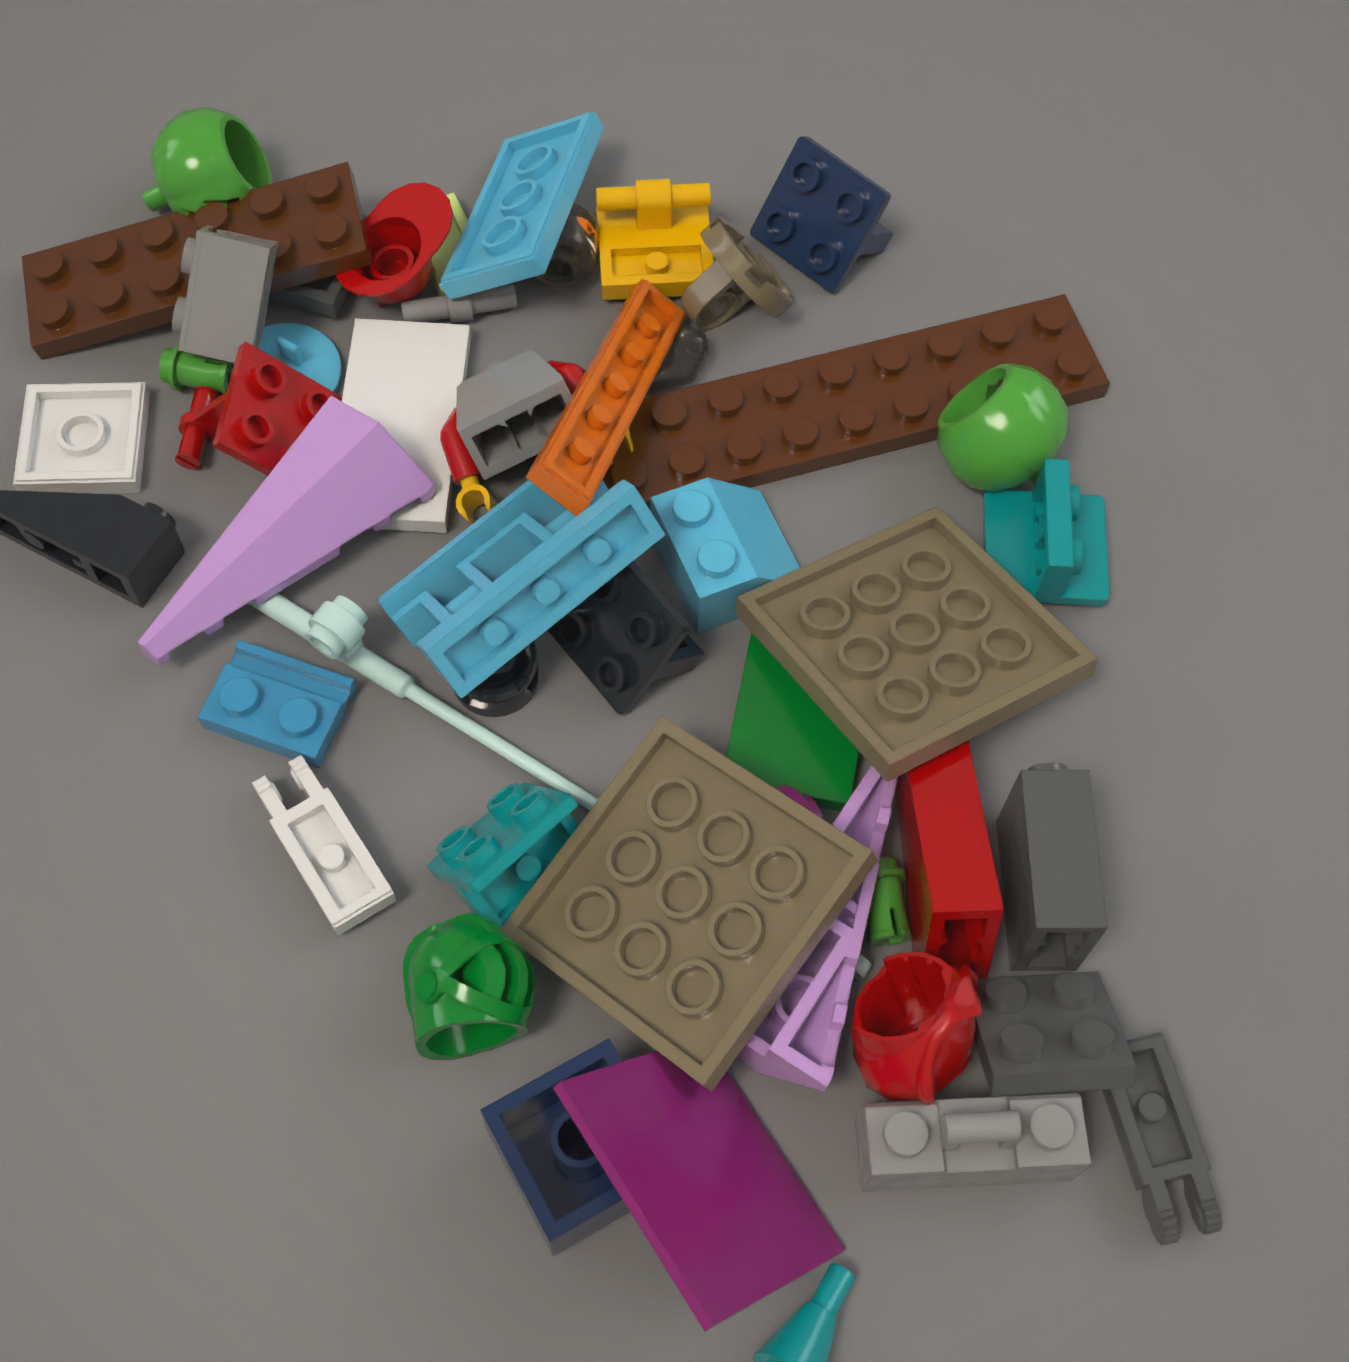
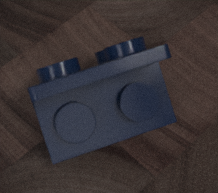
(822, 215)

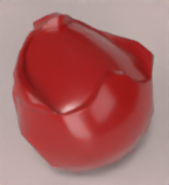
(915, 1026)

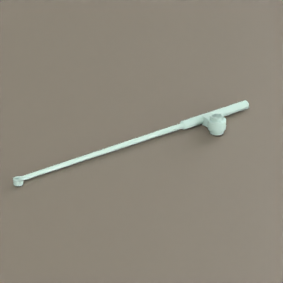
(338, 633)

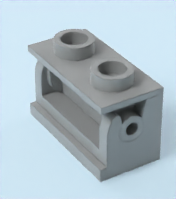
(224, 292)

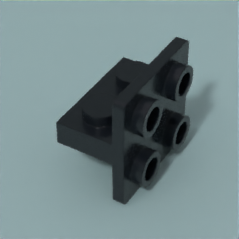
(627, 638)

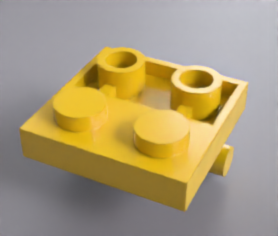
(652, 236)

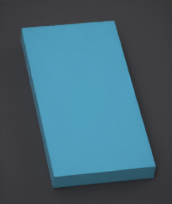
(522, 206)

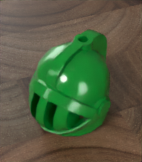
(466, 988)

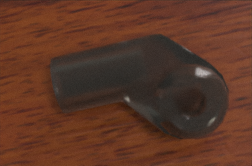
(683, 362)

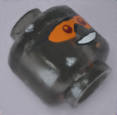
(575, 251)

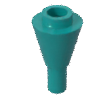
(811, 1328)

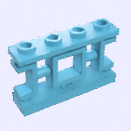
(515, 577)

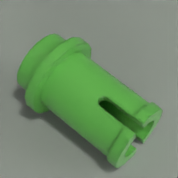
(192, 370)
(887, 910)

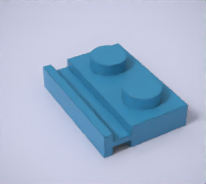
(278, 703)

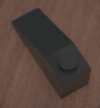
(96, 537)

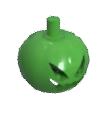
(203, 160)
(1004, 433)

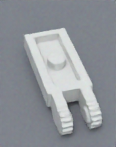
(326, 850)

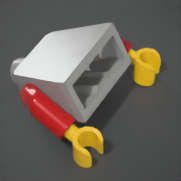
(504, 421)

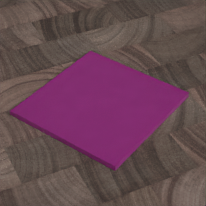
(700, 1182)

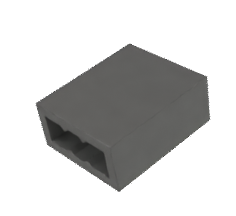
(1050, 869)

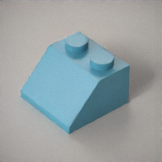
(718, 547)

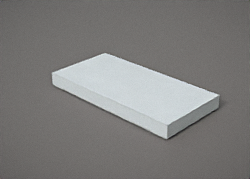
(409, 383)

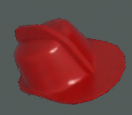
(402, 239)

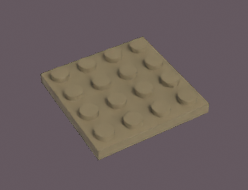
(914, 641)
(689, 900)

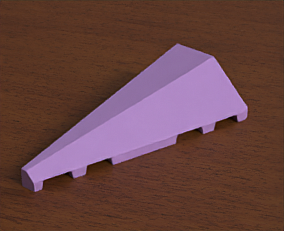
(320, 495)
(806, 1022)

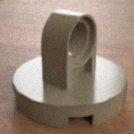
(732, 280)

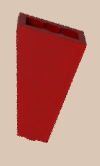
(948, 862)

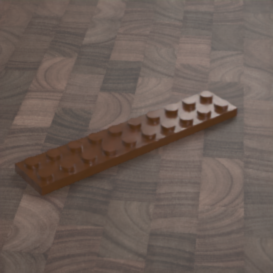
(845, 400)

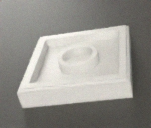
(82, 438)

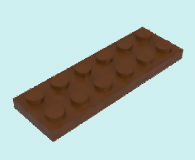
(134, 273)

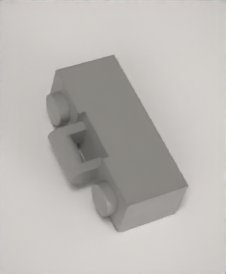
(971, 1142)

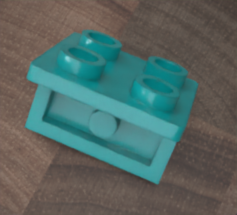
(1050, 538)
(506, 848)

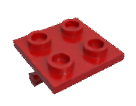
(256, 416)

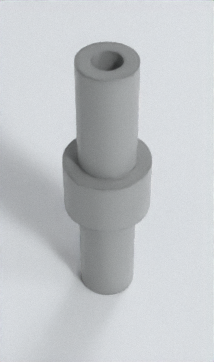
(460, 308)

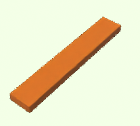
(606, 399)

